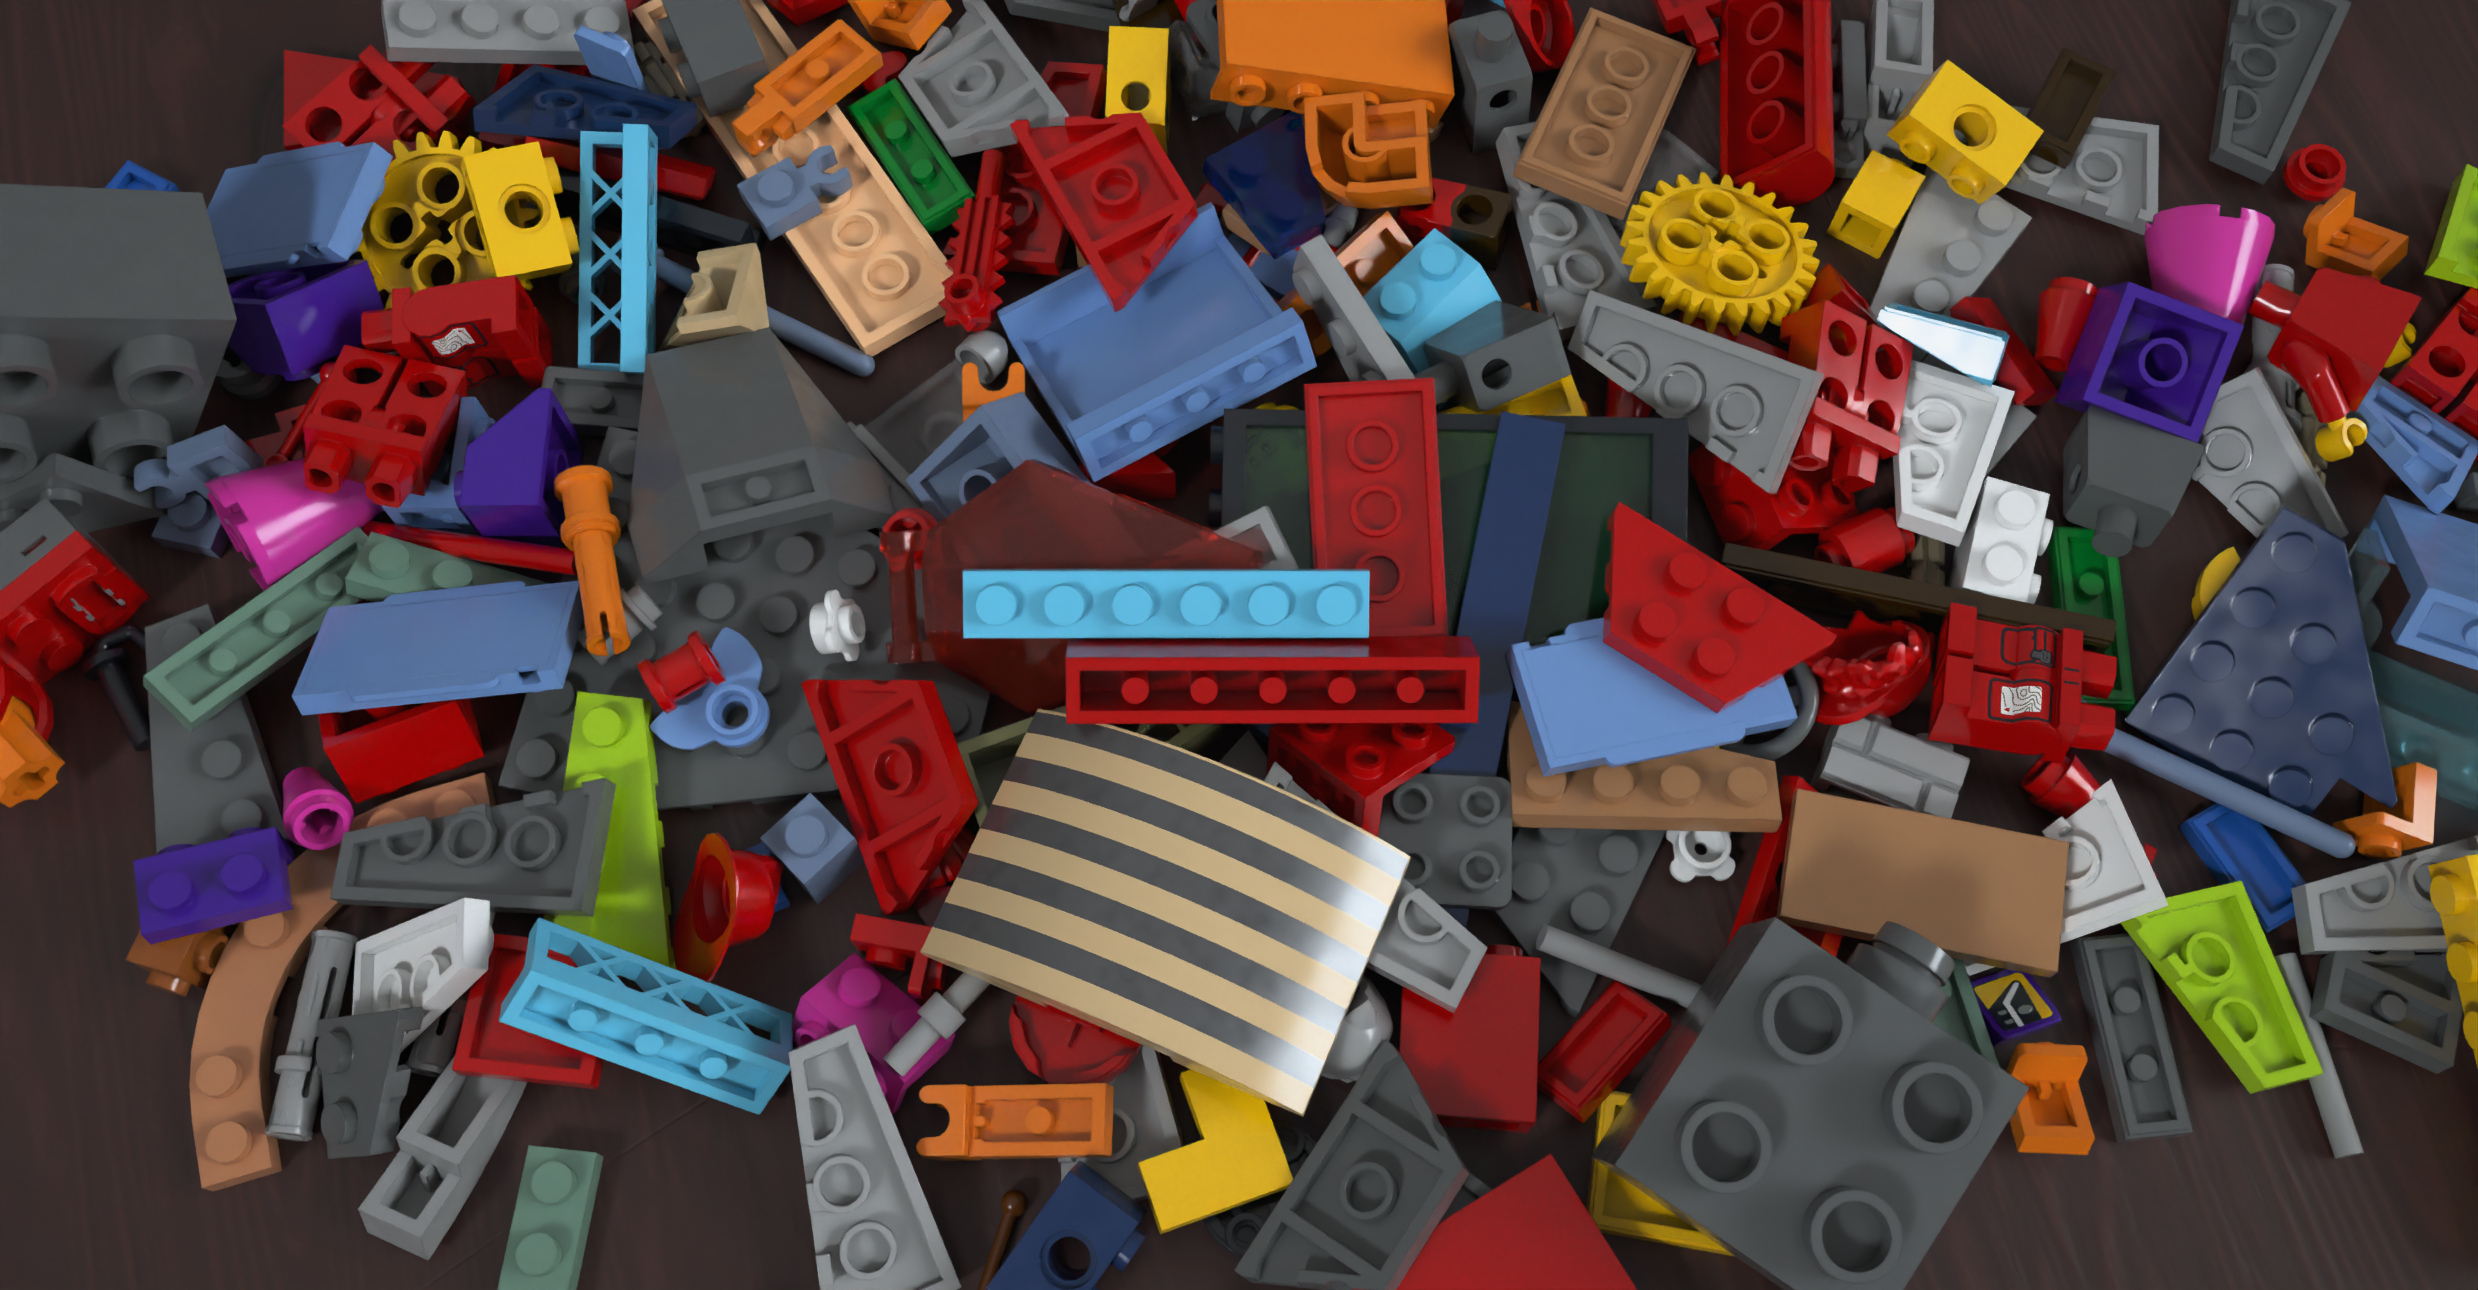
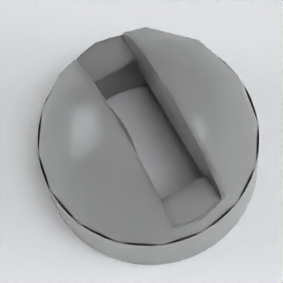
(985, 350)

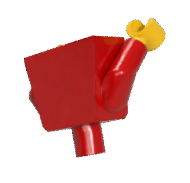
(2337, 345)

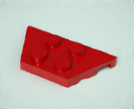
(1111, 194)
(1697, 617)
(895, 777)

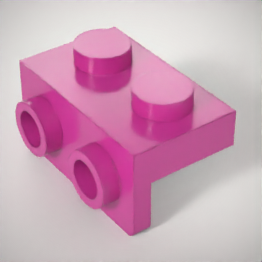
(881, 1014)

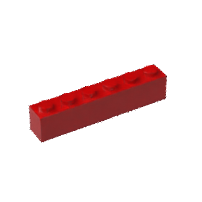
(1272, 680)

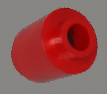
(1866, 541)

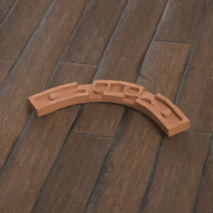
(236, 1016)

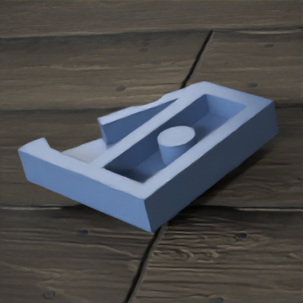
(2417, 444)

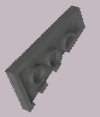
(2267, 76)
(217, 773)
(516, 854)

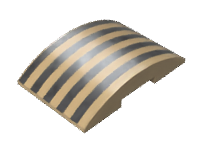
(1171, 904)

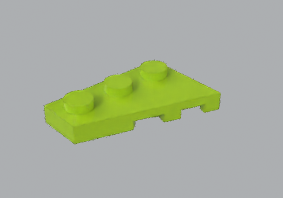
(2229, 983)

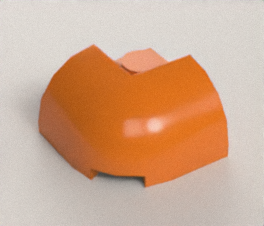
(1369, 152)

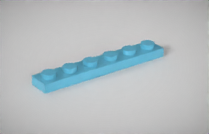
(1166, 603)

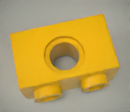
(1994, 132)
(512, 174)

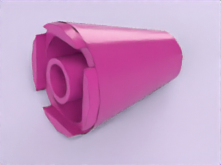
(2208, 257)
(281, 520)

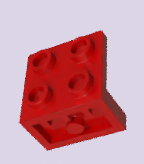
(1356, 762)

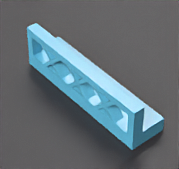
(636, 246)
(649, 1028)

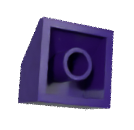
(301, 316)
(2150, 360)
(513, 472)

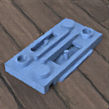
(296, 207)
(442, 647)
(1602, 708)

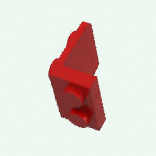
(1761, 520)

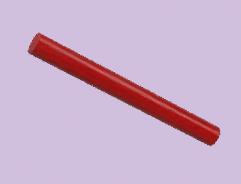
(482, 548)

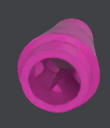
(314, 810)

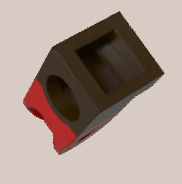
(1467, 215)

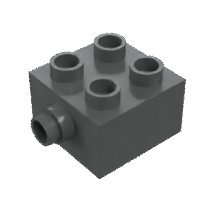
(105, 324)
(1815, 1109)

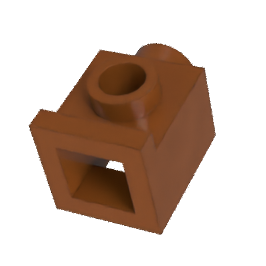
(181, 961)

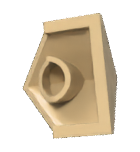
(722, 299)

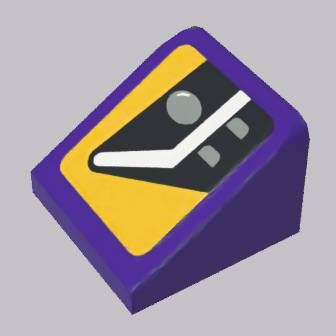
(2013, 1006)

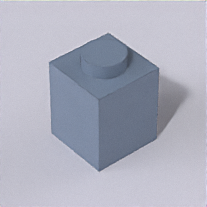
(813, 848)

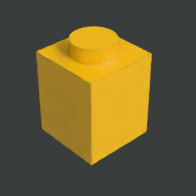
(1875, 204)

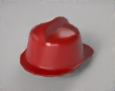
(724, 905)

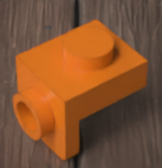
(901, 21)
(2348, 242)
(2408, 825)
(2053, 1110)

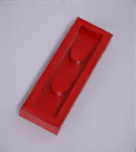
(673, 174)

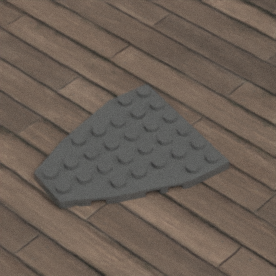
(765, 592)

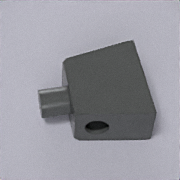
(1485, 64)
(1494, 356)
(2124, 479)

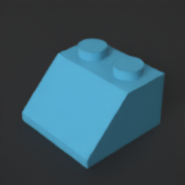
(1428, 294)

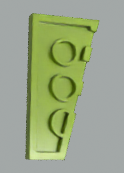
(632, 904)

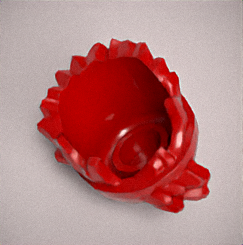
(1871, 669)

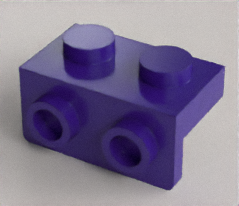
(213, 884)

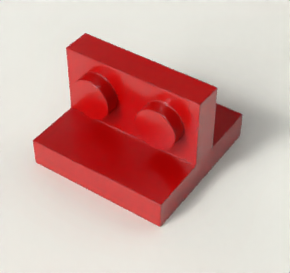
(509, 1053)

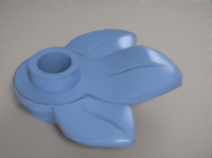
(703, 713)

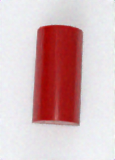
(1777, 98)

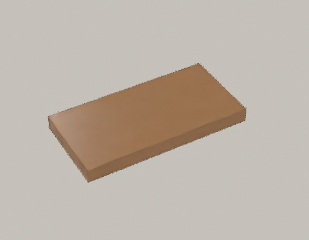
(1604, 113)
(1956, 882)

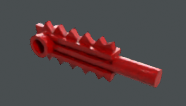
(978, 250)

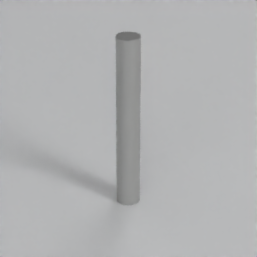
(1616, 966)
(2327, 1086)

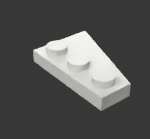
(1944, 449)
(2105, 869)
(423, 962)

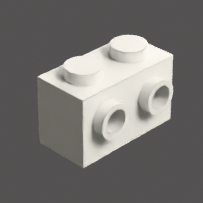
(2003, 542)

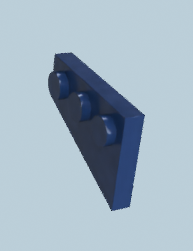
(563, 104)

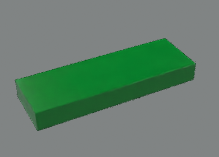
(911, 156)
(2092, 586)

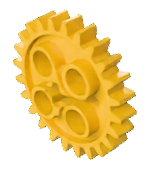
(411, 190)
(1719, 253)

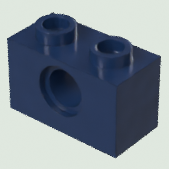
(1080, 1208)

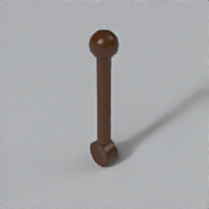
(1013, 1205)

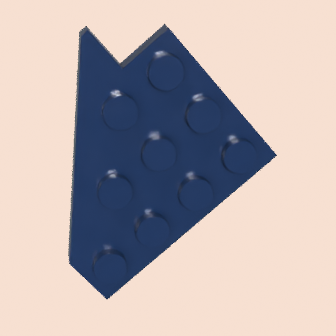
(2276, 676)

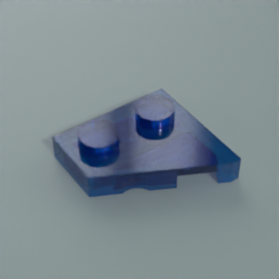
(1271, 184)

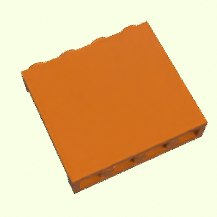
(1311, 48)

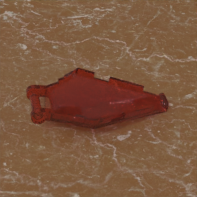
(1031, 522)

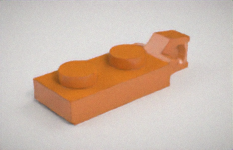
(806, 86)

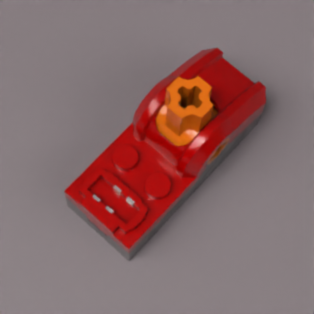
(54, 604)

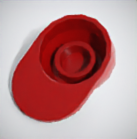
(1544, 31)

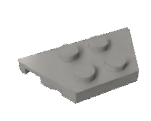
(977, 84)

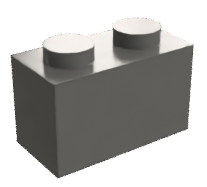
(718, 51)

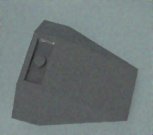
(739, 446)

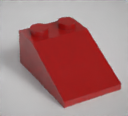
(399, 744)

